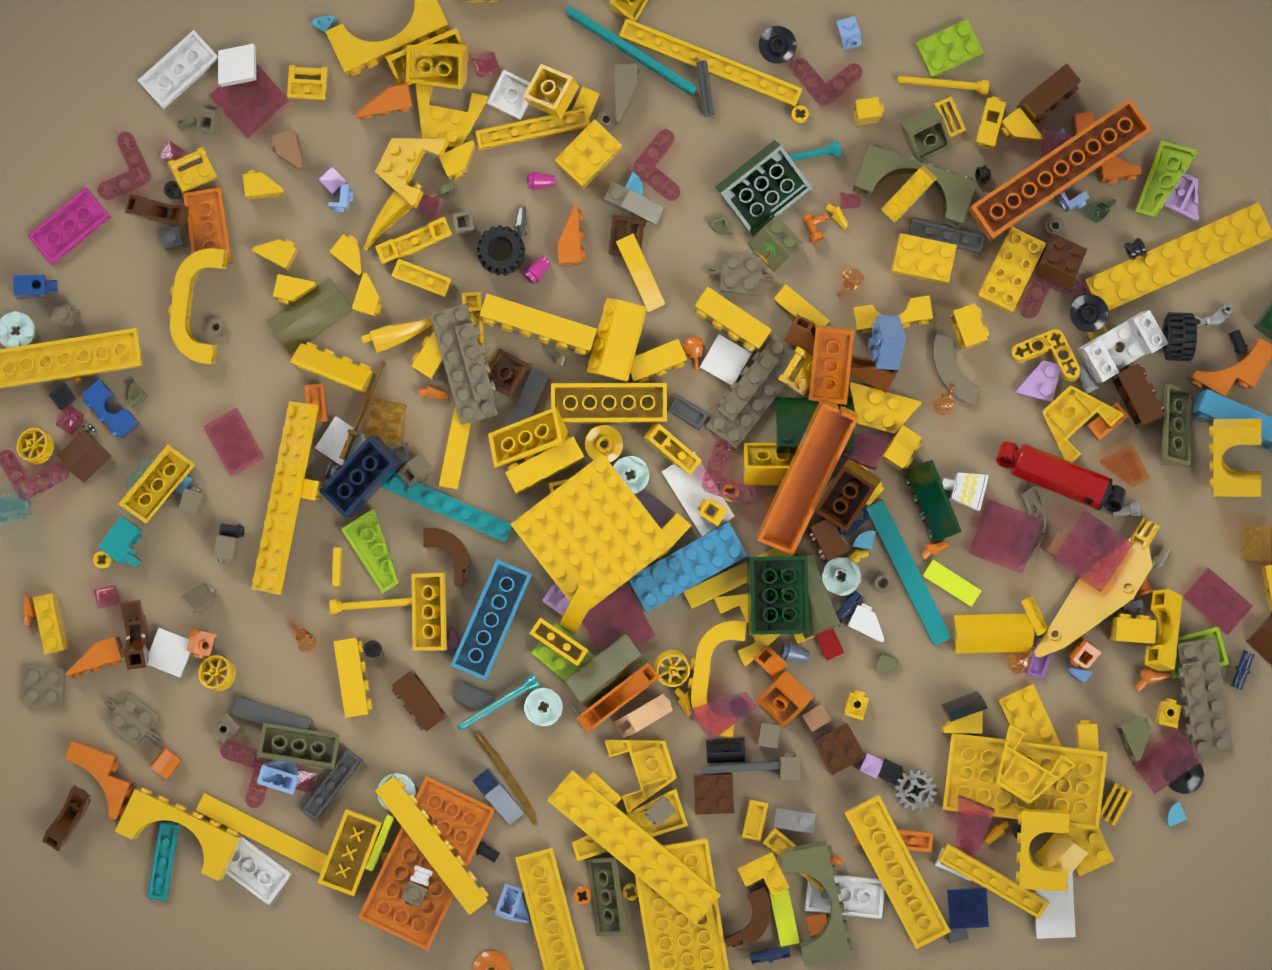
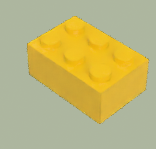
(588, 154)
(923, 259)

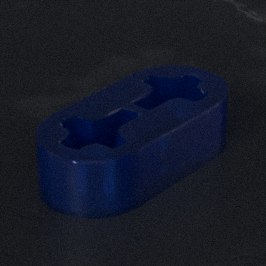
(855, 525)

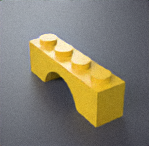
(917, 311)
(1167, 609)

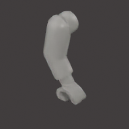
(1219, 317)

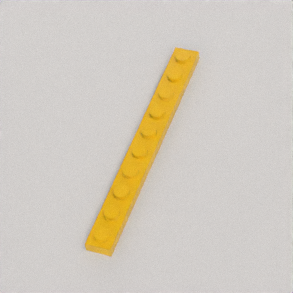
(717, 65)

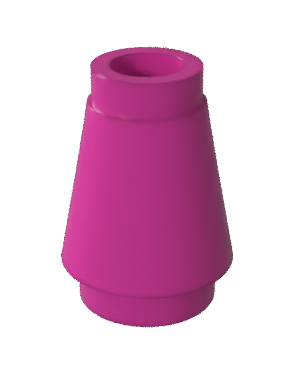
(540, 181)
(536, 270)

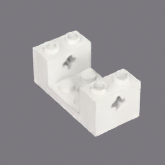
(1139, 337)

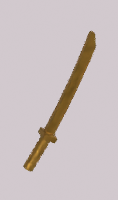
(352, 433)
(494, 756)

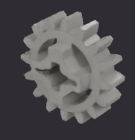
(917, 798)

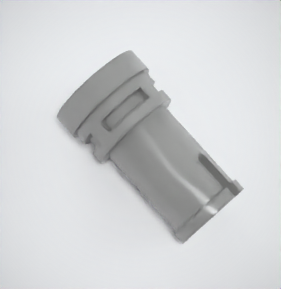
(1086, 381)
(1131, 509)

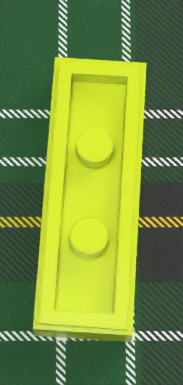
(951, 583)
(380, 842)
(784, 919)

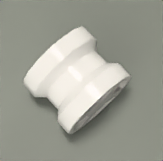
(421, 875)

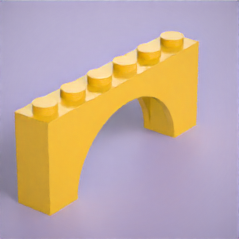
(358, 54)
(217, 843)

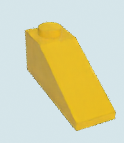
(671, 448)

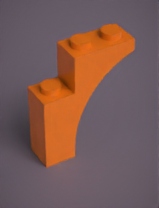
(1113, 169)
(1245, 372)
(617, 697)
(101, 766)

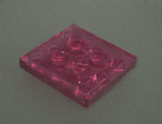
(251, 102)
(1005, 536)
(1092, 551)
(616, 616)

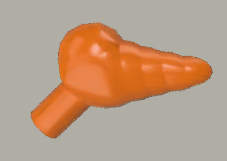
(1150, 677)

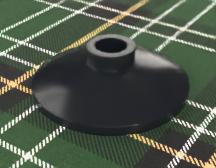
(778, 35)
(1090, 303)
(1189, 784)

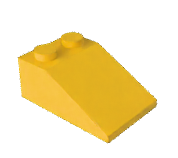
(437, 64)

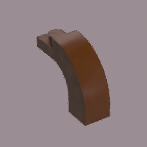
(157, 211)
(443, 539)
(137, 638)
(68, 818)
(759, 922)

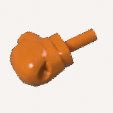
(693, 347)

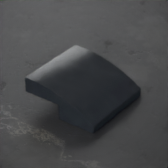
(964, 706)

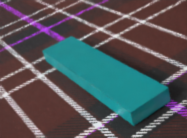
(163, 861)

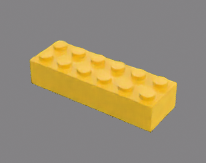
(537, 324)
(610, 402)

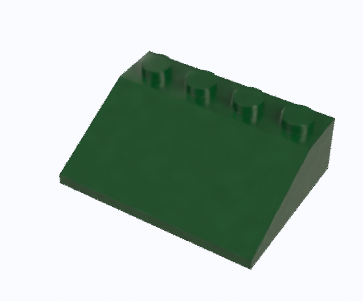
(763, 187)
(793, 419)
(932, 500)
(778, 595)

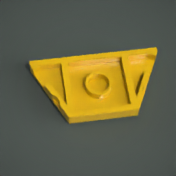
(881, 409)

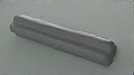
(705, 89)

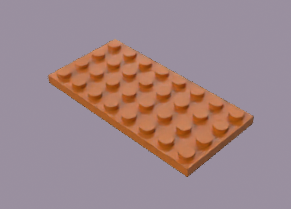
(463, 825)

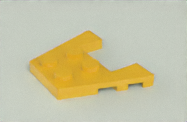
(444, 122)
(402, 160)
(1070, 412)
(747, 653)
(651, 766)
(1022, 774)

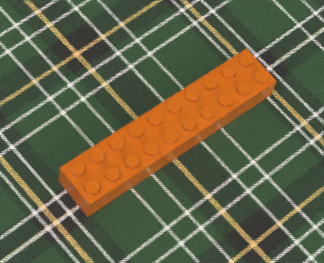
(1059, 169)

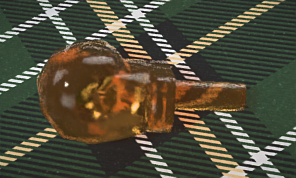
(852, 279)
(944, 405)
(306, 639)
(1019, 662)

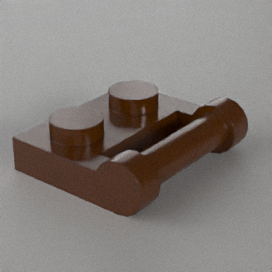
(621, 228)

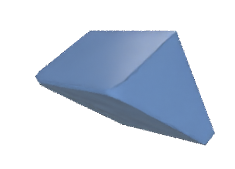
(1080, 675)

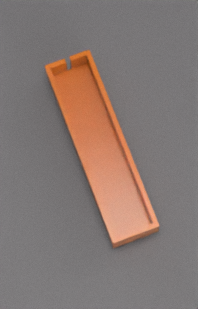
(807, 476)

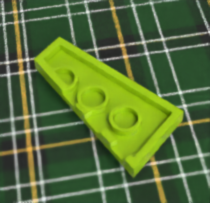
(1166, 172)
(369, 544)

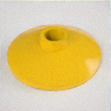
(607, 434)

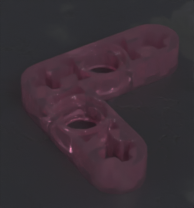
(829, 86)
(650, 163)
(131, 175)
(1036, 307)
(716, 476)
(31, 482)
(255, 763)

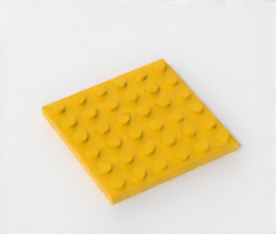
(592, 532)

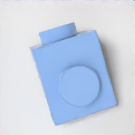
(849, 32)
(346, 196)
(1077, 202)

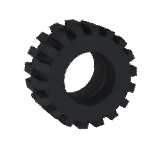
(496, 234)
(1181, 335)

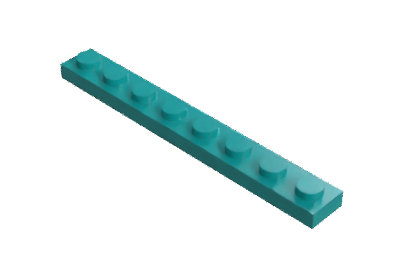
(449, 507)

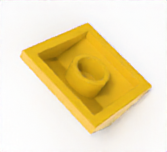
(1061, 852)

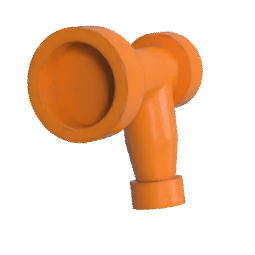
(811, 222)

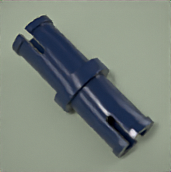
(848, 606)
(1242, 670)
(769, 955)

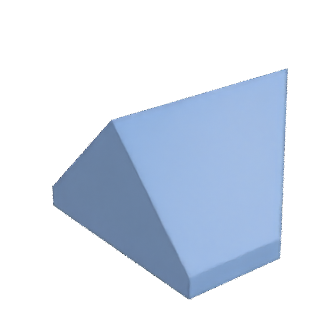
(279, 776)
(513, 905)

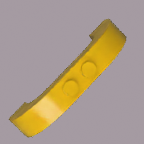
(182, 302)
(701, 663)

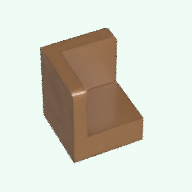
(816, 717)

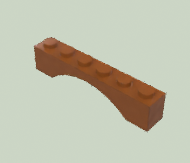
(864, 369)

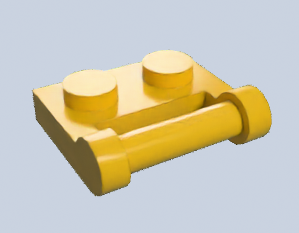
(304, 88)
(193, 176)
(801, 378)

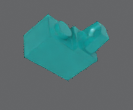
(120, 540)

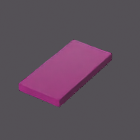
(69, 226)

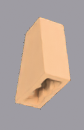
(643, 716)

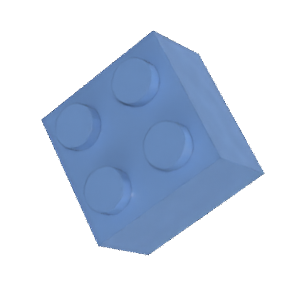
(887, 342)

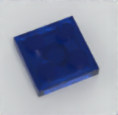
(967, 908)

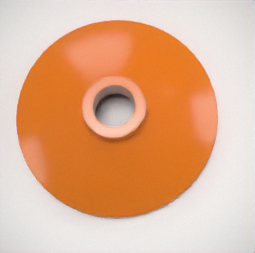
(492, 959)

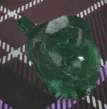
(1098, 212)

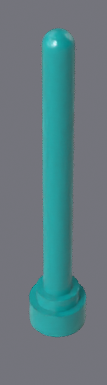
(833, 150)
(530, 684)

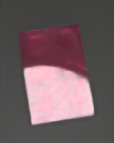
(233, 442)
(1217, 601)
(1167, 761)

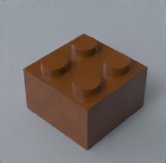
(1060, 261)
(827, 539)
(839, 748)
(713, 793)

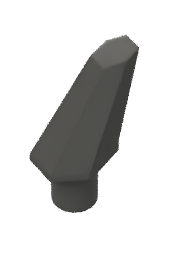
(521, 221)

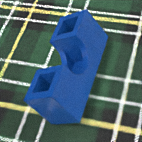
(97, 397)

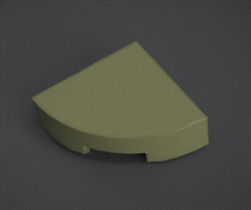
(188, 121)
(721, 225)
(135, 394)
(885, 664)

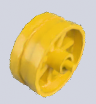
(34, 445)
(672, 668)
(217, 673)

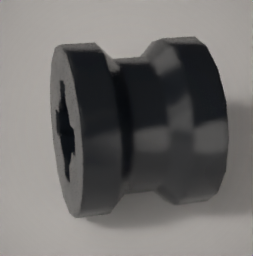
(1135, 249)

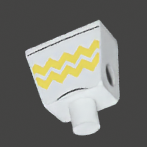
(967, 489)

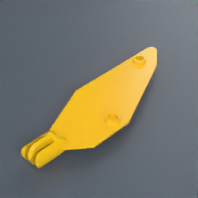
(1088, 607)

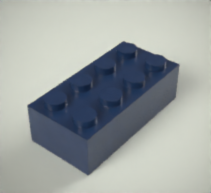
(361, 476)

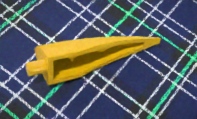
(392, 211)
(393, 335)

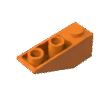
(391, 98)
(569, 244)
(100, 654)

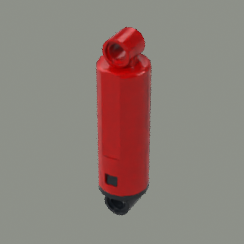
(1061, 476)

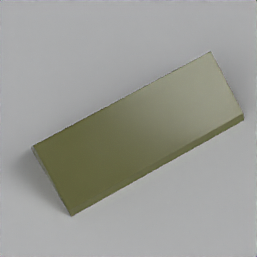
(309, 315)
(1176, 426)
(821, 611)
(606, 670)
(298, 746)
(607, 896)

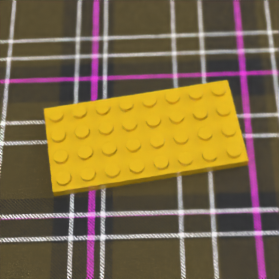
(975, 768)
(670, 936)

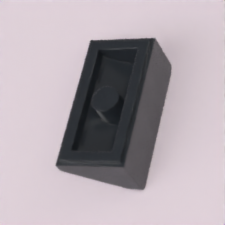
(725, 750)

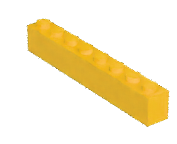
(431, 845)

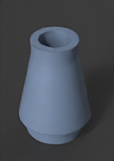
(794, 653)

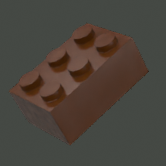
(1050, 94)
(1138, 395)
(847, 495)
(418, 701)

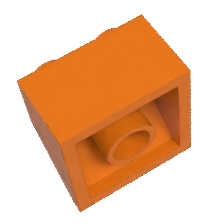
(784, 698)

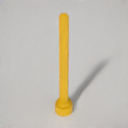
(980, 87)
(337, 606)

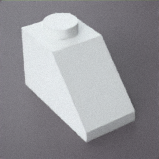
(866, 622)

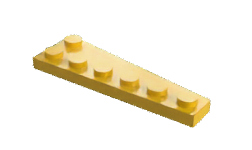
(588, 847)

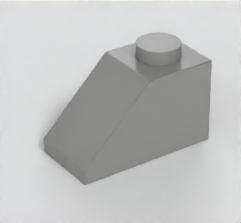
(795, 820)

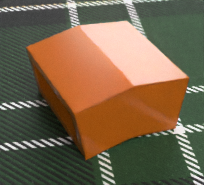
(166, 763)

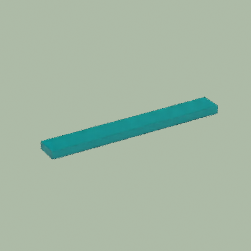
(631, 51)
(908, 573)

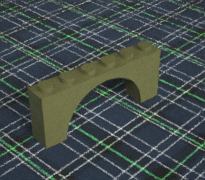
(954, 189)
(831, 940)

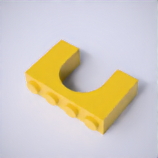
(1226, 480)
(1031, 874)

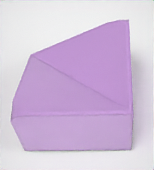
(332, 180)
(871, 765)

